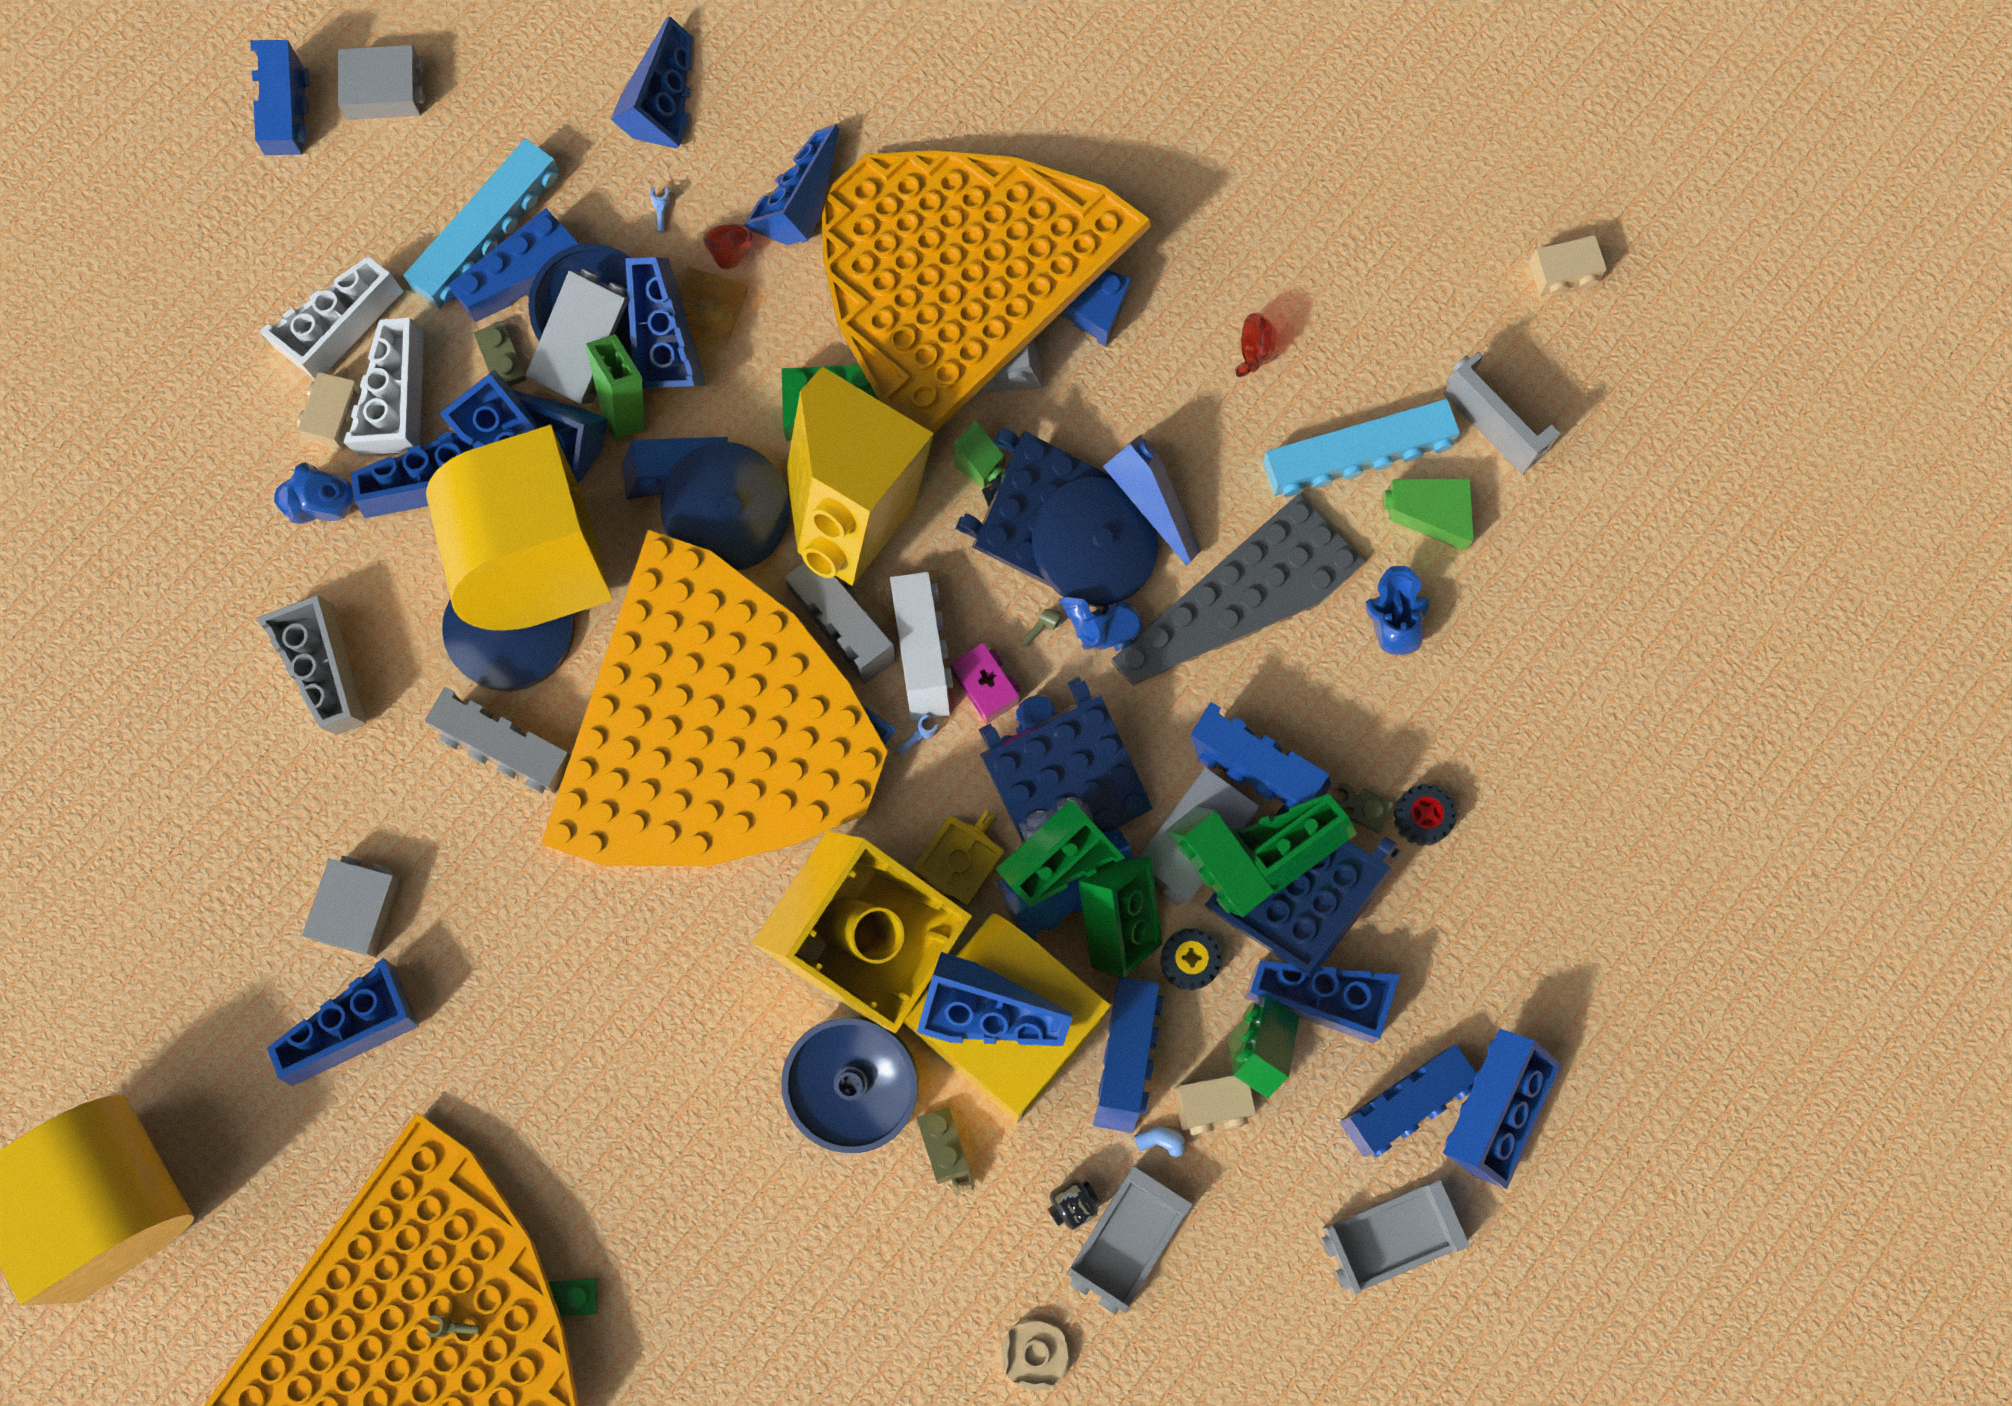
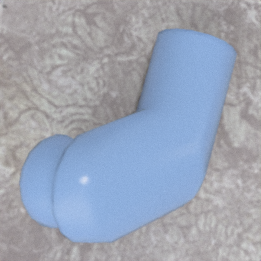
(1161, 1136)

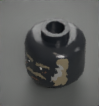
(1073, 1203)

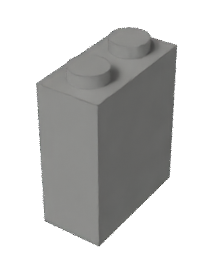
(380, 82)
(352, 906)

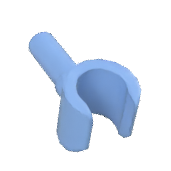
(660, 204)
(918, 735)

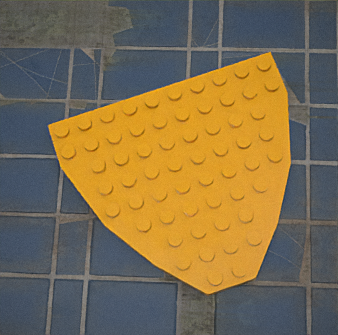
(958, 265)
(711, 726)
(413, 1245)

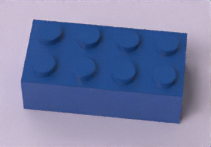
(1502, 1108)

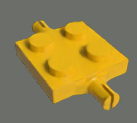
(959, 858)

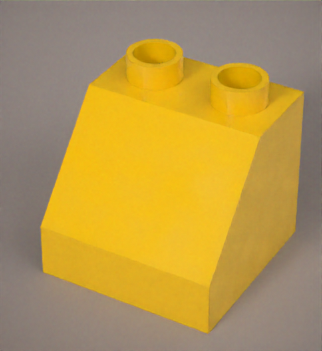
(850, 475)
(862, 928)

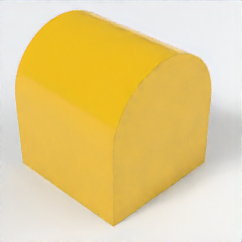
(515, 534)
(1006, 1071)
(83, 1203)

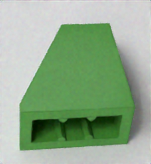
(617, 386)
(1433, 508)

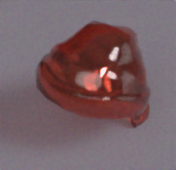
(728, 244)
(1258, 343)

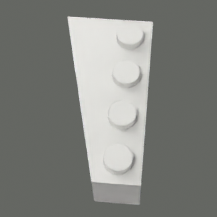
(334, 318)
(391, 392)
(920, 645)

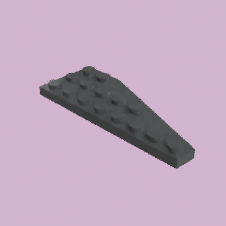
(1266, 580)

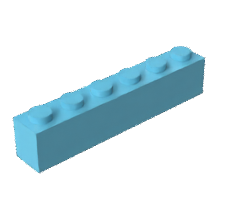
(483, 221)
(1360, 448)

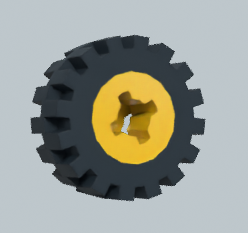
(1190, 971)

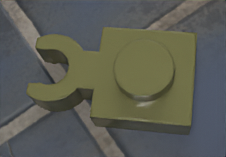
(1367, 809)

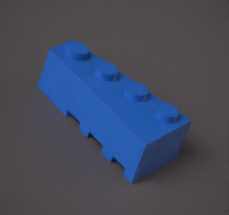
(510, 267)
(1099, 305)
(659, 327)
(402, 481)
(1256, 760)
(1333, 998)
(352, 1023)
(1409, 1102)

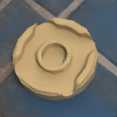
(1035, 1354)

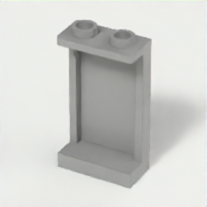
(581, 314)
(1495, 417)
(1170, 867)
(1394, 1237)
(1127, 1240)

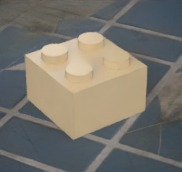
(1213, 1103)

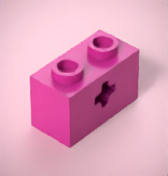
(987, 700)

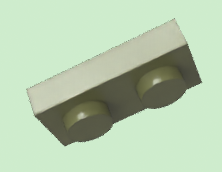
(500, 353)
(943, 1145)

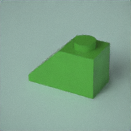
(978, 456)

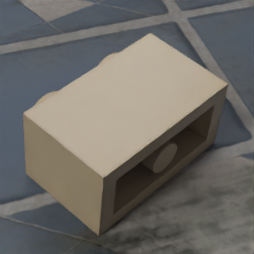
(1567, 266)
(328, 410)

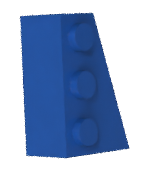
(280, 99)
(651, 461)

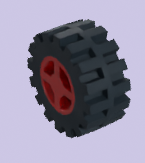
(1433, 806)

